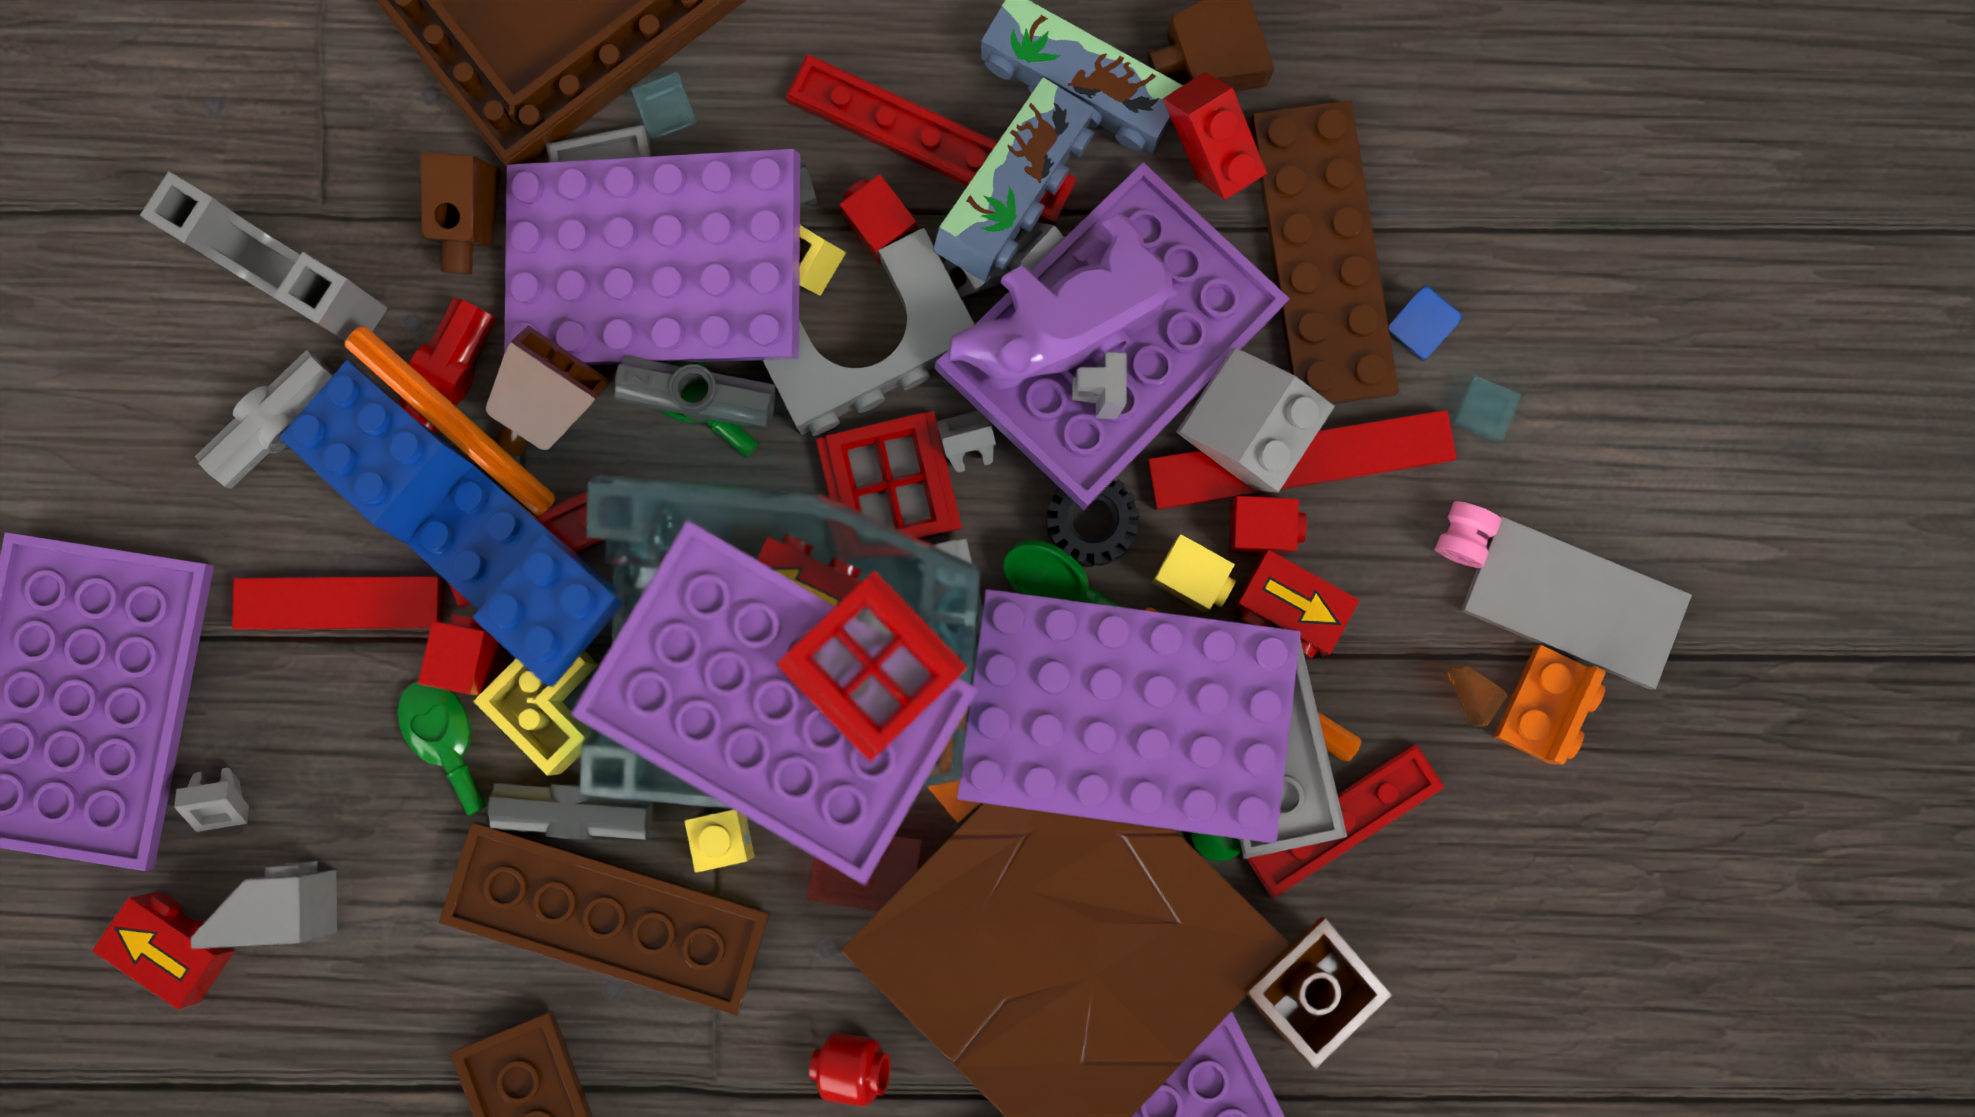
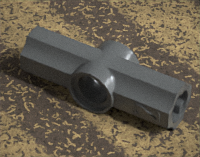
(664, 386)
(566, 813)

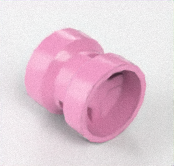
(1468, 534)

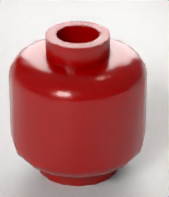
(850, 1069)

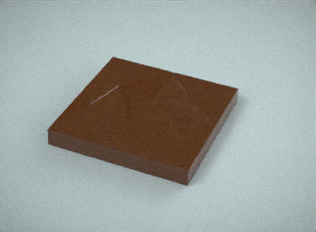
(545, 66)
(1065, 958)

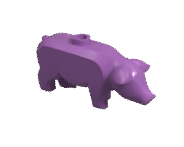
(1078, 317)

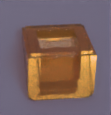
(1477, 694)

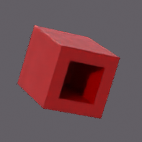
(876, 215)
(1266, 525)

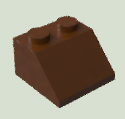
(1317, 993)

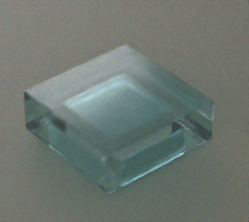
(664, 105)
(1486, 409)

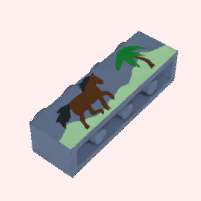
(1038, 44)
(1014, 180)

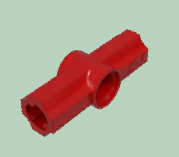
(451, 353)

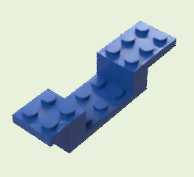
(484, 543)

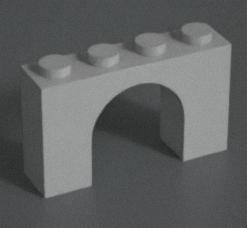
(261, 259)
(822, 391)

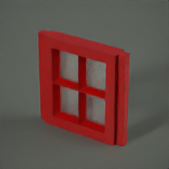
(893, 474)
(872, 666)

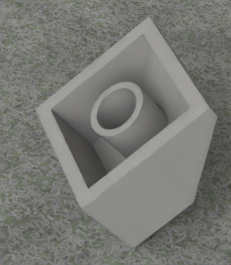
(1255, 420)
(280, 908)

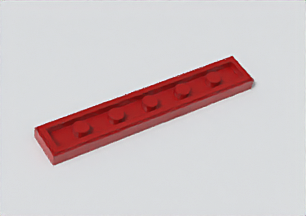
(901, 126)
(1329, 458)

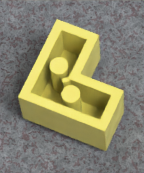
(535, 713)

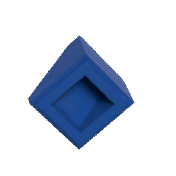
(1424, 322)

